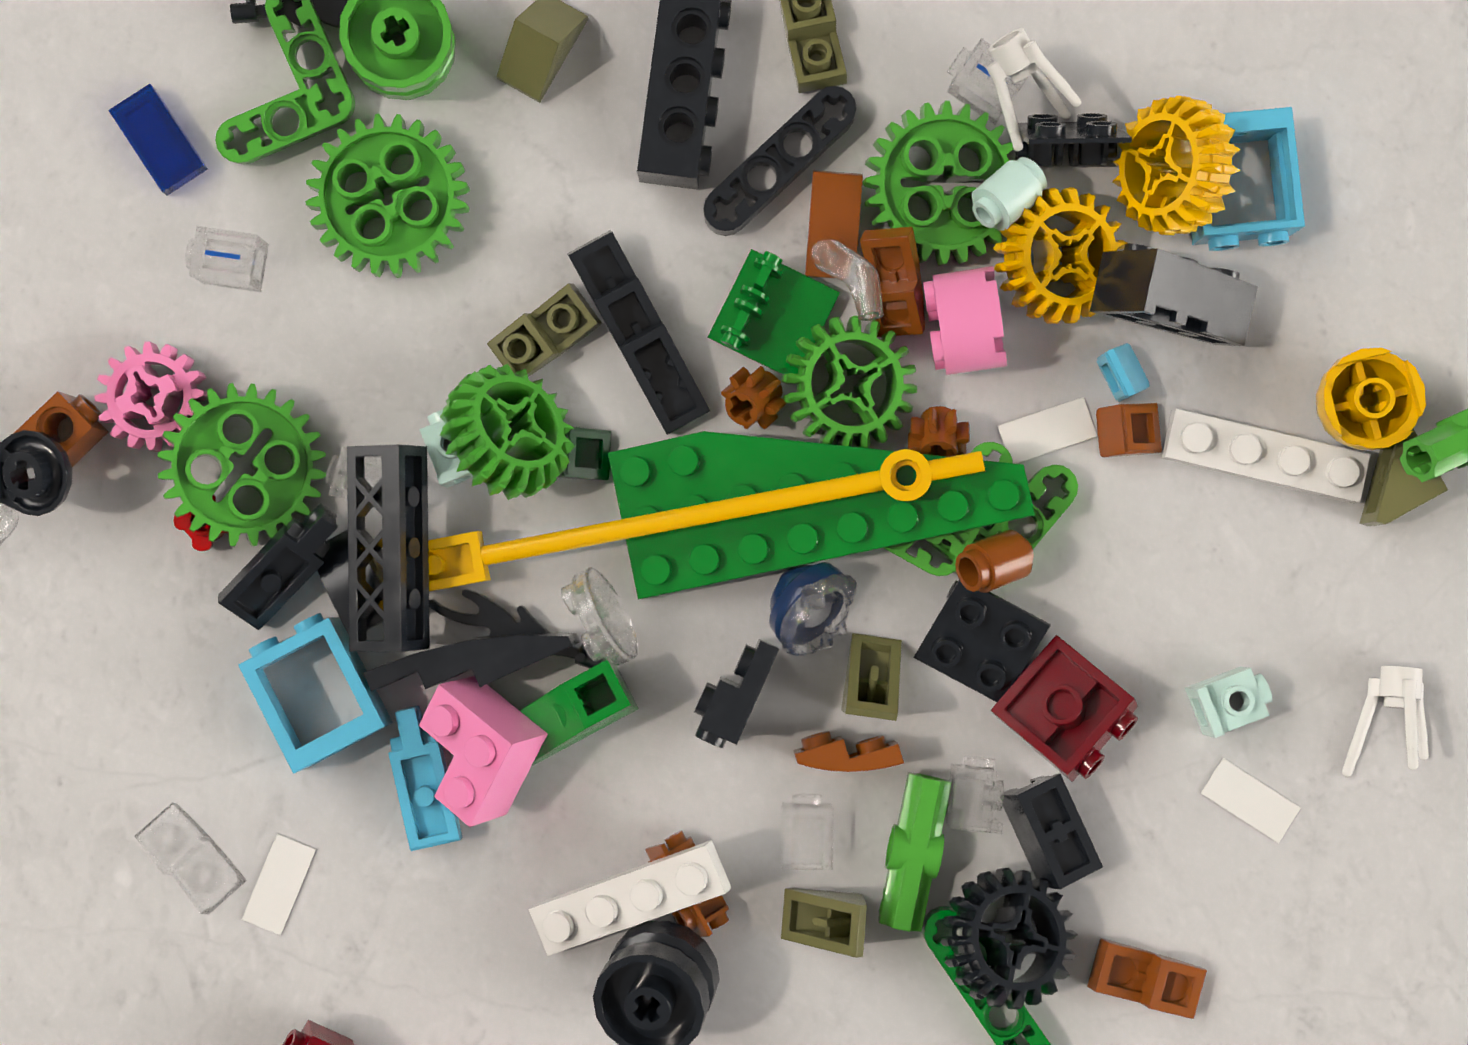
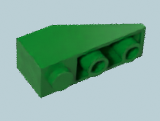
(580, 707)

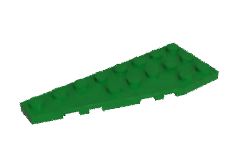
(728, 466)

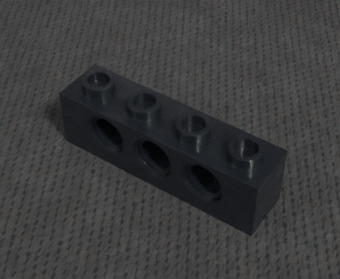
(660, 158)

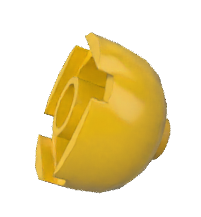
(1370, 399)

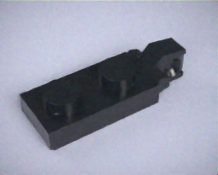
(280, 568)

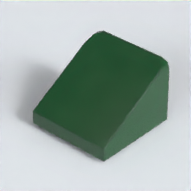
(589, 456)

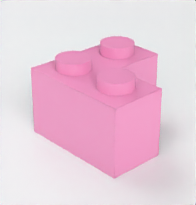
(489, 745)

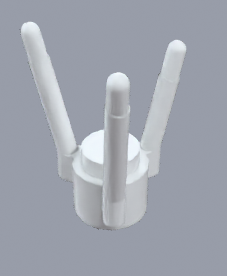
(1019, 58)
(1401, 690)

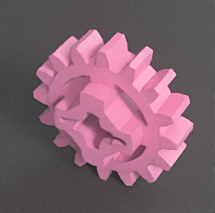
(141, 379)

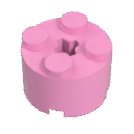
(968, 321)

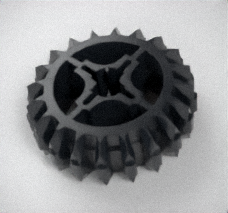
(1022, 901)

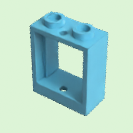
(1278, 128)
(270, 651)

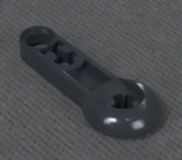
(51, 470)

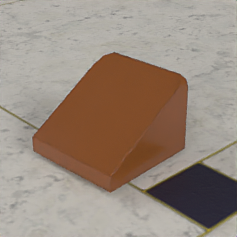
(1128, 430)

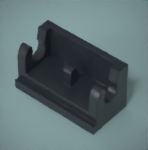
(1051, 831)

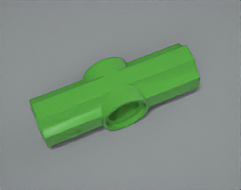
(1438, 449)
(914, 852)

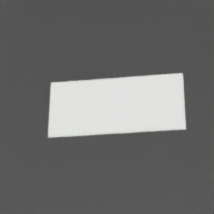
(1047, 430)
(1250, 800)
(278, 884)

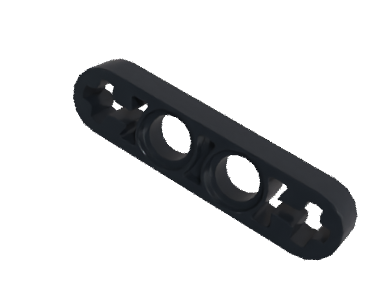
(784, 165)

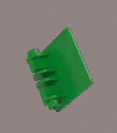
(771, 311)

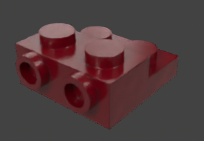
(1067, 709)

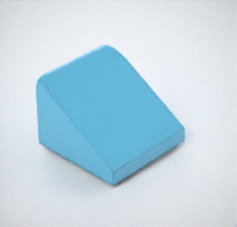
(1122, 372)

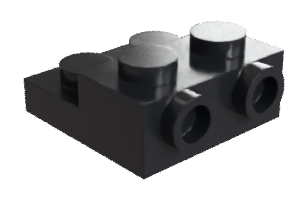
(729, 704)

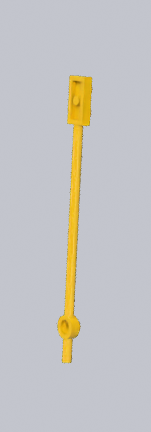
(465, 558)

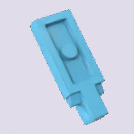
(417, 772)

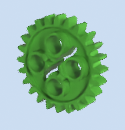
(942, 139)
(373, 153)
(204, 437)

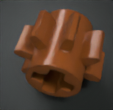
(753, 397)
(939, 433)

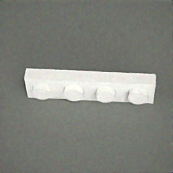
(1265, 456)
(630, 898)

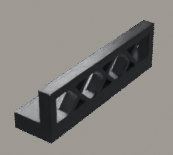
(403, 552)

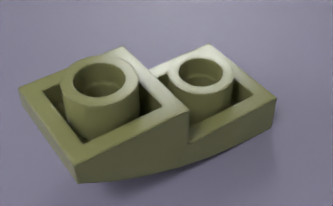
(813, 44)
(546, 332)

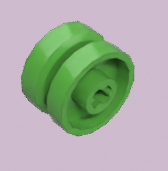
(405, 69)

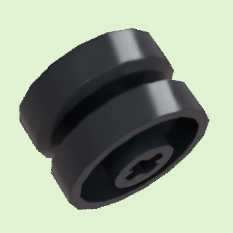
(656, 986)

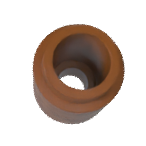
(995, 561)

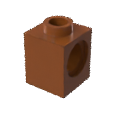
(84, 415)

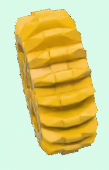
(1176, 165)
(1030, 233)

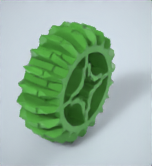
(885, 361)
(506, 431)

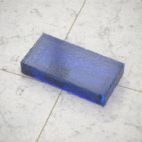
(158, 139)

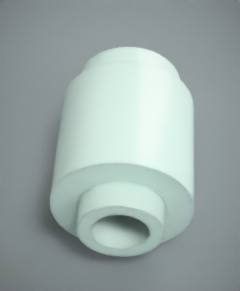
(1007, 192)

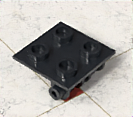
(1092, 131)
(981, 640)

